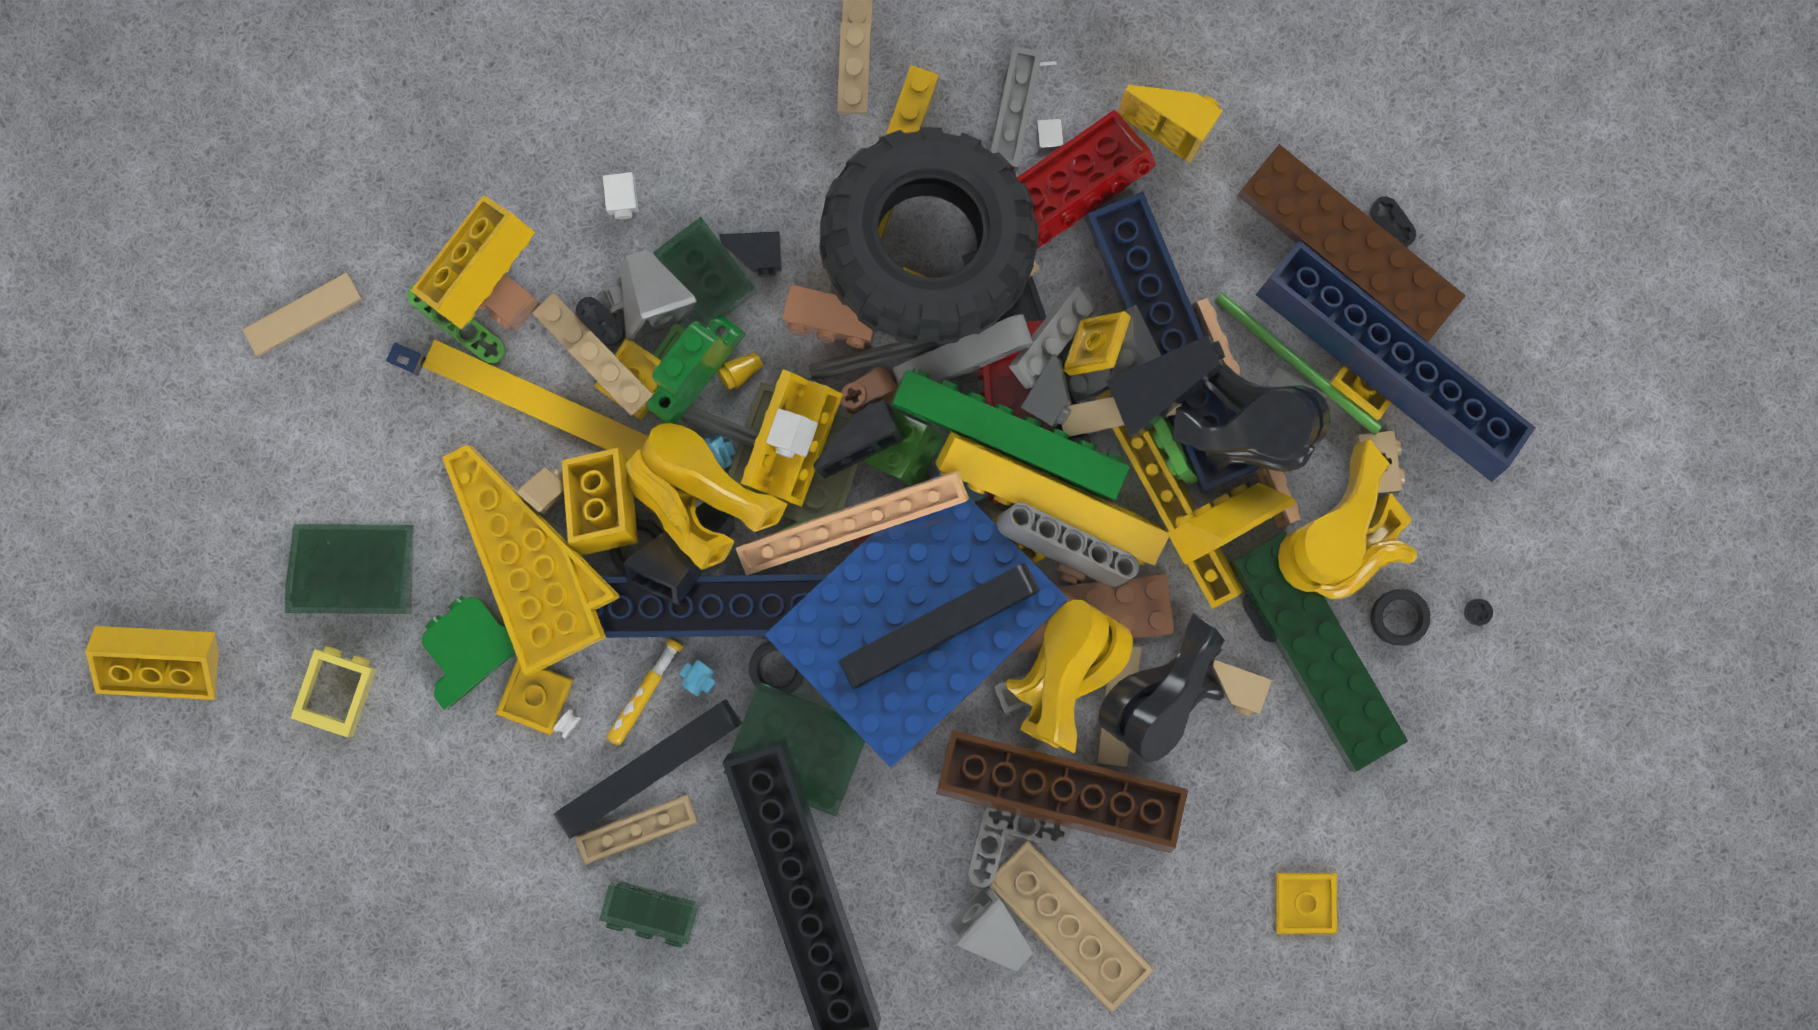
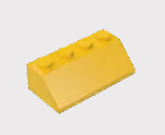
(473, 261)
(1226, 519)
(153, 662)

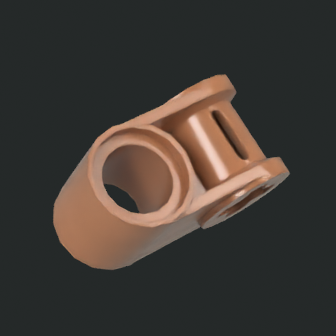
(872, 387)

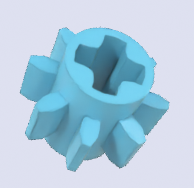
(721, 449)
(697, 678)

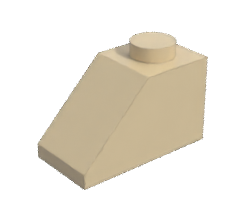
(544, 490)
(1241, 688)

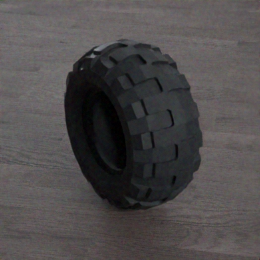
(942, 168)

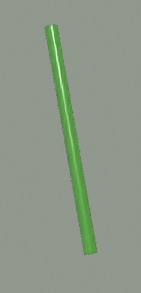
(1298, 363)

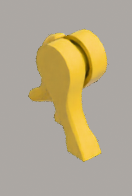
(678, 470)
(1338, 550)
(1077, 656)

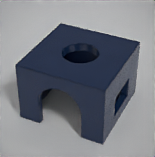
(415, 359)

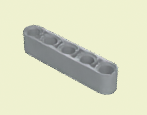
(972, 351)
(1054, 545)

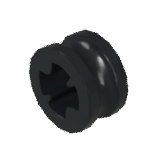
(1486, 606)

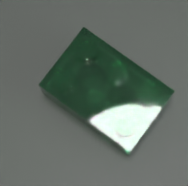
(706, 271)
(650, 913)

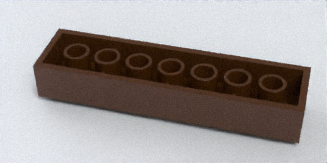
(1350, 241)
(1062, 791)

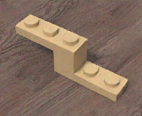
(854, 57)
(593, 354)

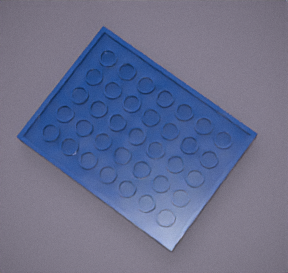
(885, 586)

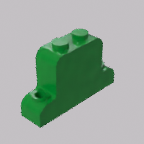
(691, 366)
(467, 647)

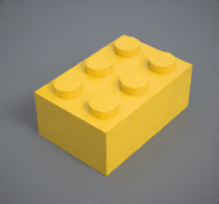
(598, 502)

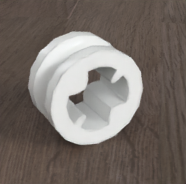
(567, 724)

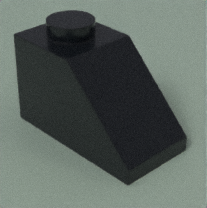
(756, 250)

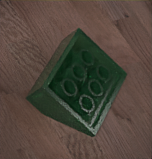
(350, 569)
(818, 739)

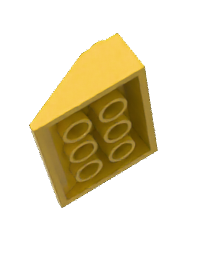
(1171, 117)

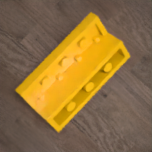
(779, 475)

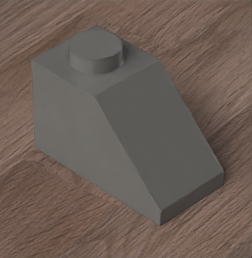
(1050, 396)

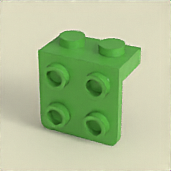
(911, 457)

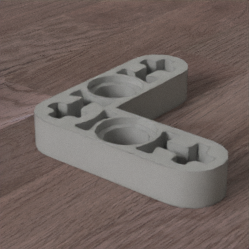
(999, 833)

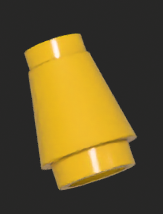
(739, 370)

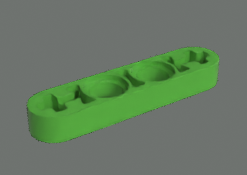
(455, 332)

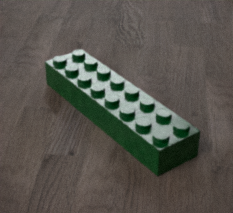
(1320, 659)

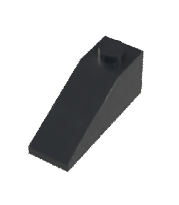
(862, 437)

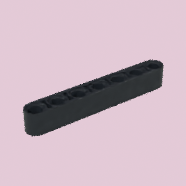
(939, 626)
(647, 768)

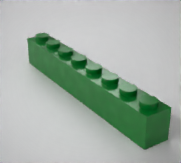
(1010, 435)

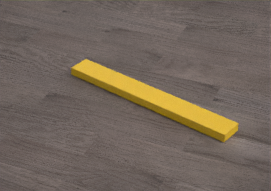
(532, 400)

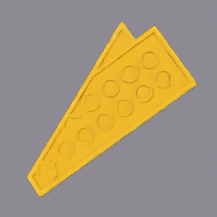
(535, 575)

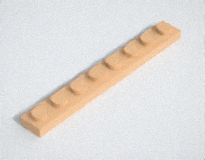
(1274, 479)
(852, 522)

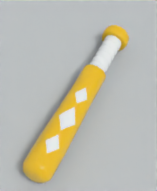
(640, 698)

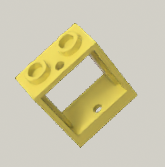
(332, 655)

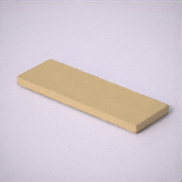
(1070, 926)

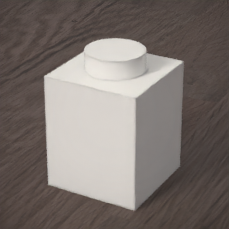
(620, 195)
(791, 434)

